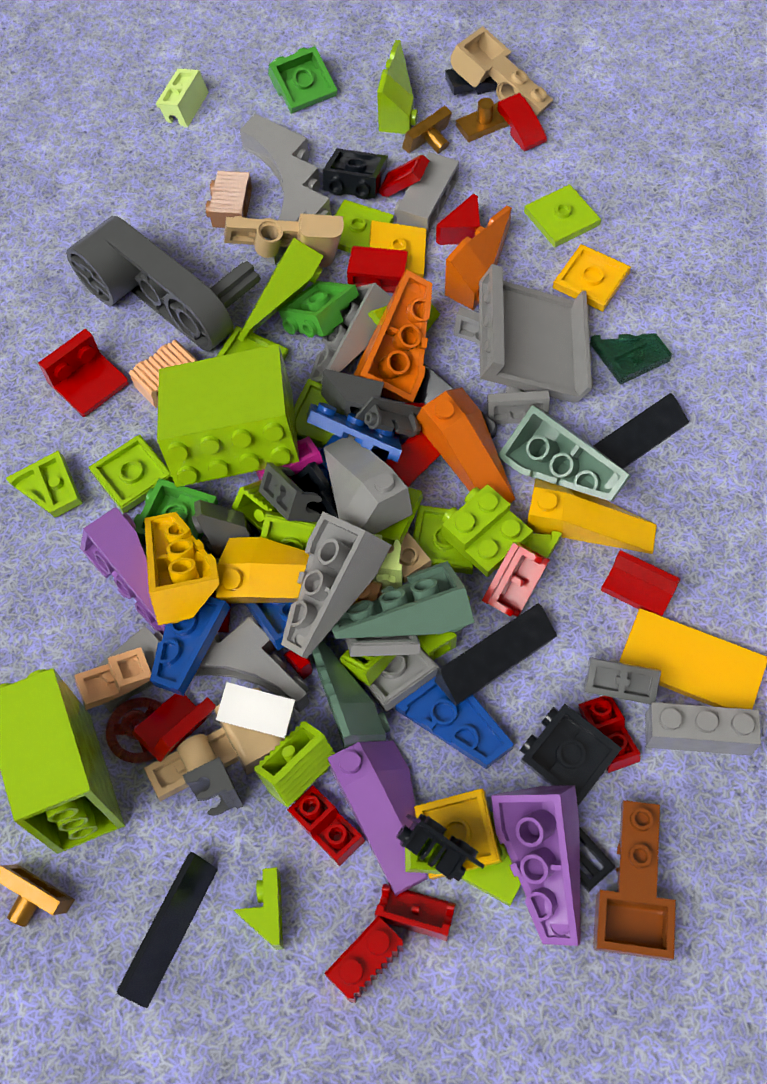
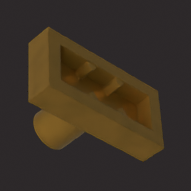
(481, 122)
(429, 132)
(32, 893)

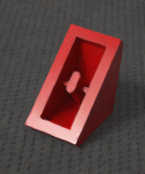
(459, 223)

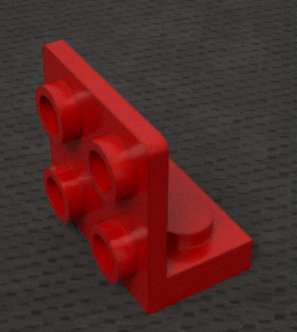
(82, 373)

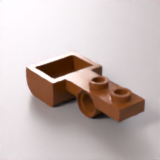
(633, 917)

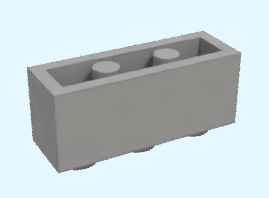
(428, 196)
(702, 728)

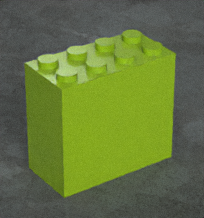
(226, 416)
(54, 764)

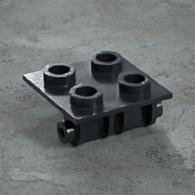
(456, 849)

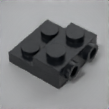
(354, 173)
(569, 751)

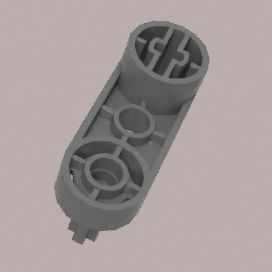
(122, 260)

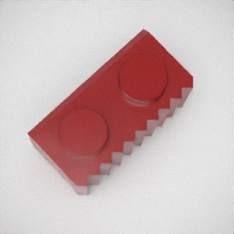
(364, 959)

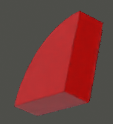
(300, 664)

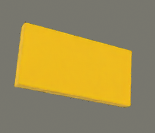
(695, 662)

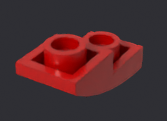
(523, 121)
(608, 719)
(326, 825)

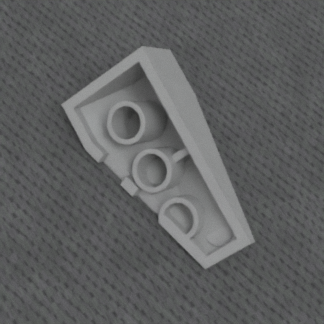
(352, 334)
(365, 487)
(337, 571)

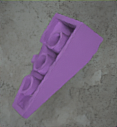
(117, 551)
(380, 797)
(544, 848)

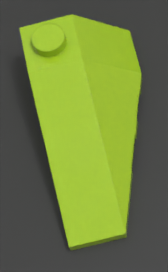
(395, 95)
(288, 280)

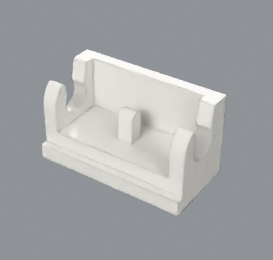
(255, 710)

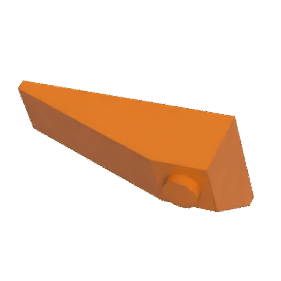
(474, 257)
(400, 341)
(463, 440)

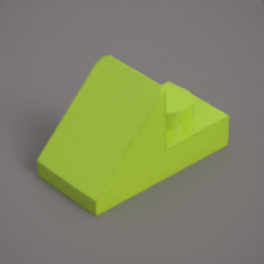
(267, 919)

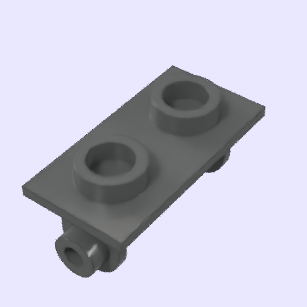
(389, 414)

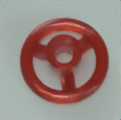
(127, 725)

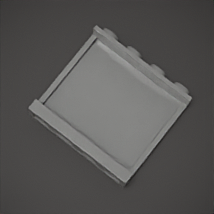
(533, 338)

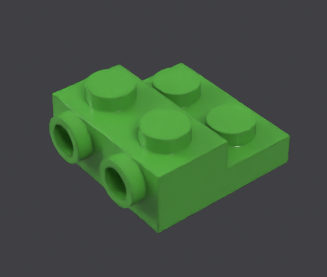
(302, 79)
(317, 308)
(167, 499)

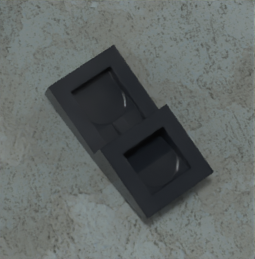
(459, 85)
(313, 480)

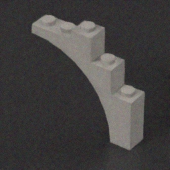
(287, 157)
(239, 655)

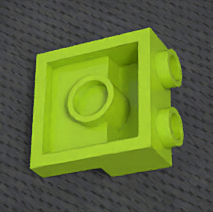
(484, 529)

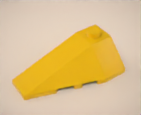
(587, 519)
(178, 569)
(259, 571)

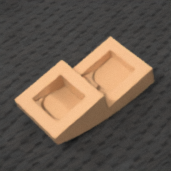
(114, 679)

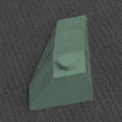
(558, 455)
(426, 605)
(350, 705)

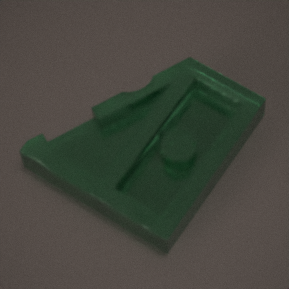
(631, 355)

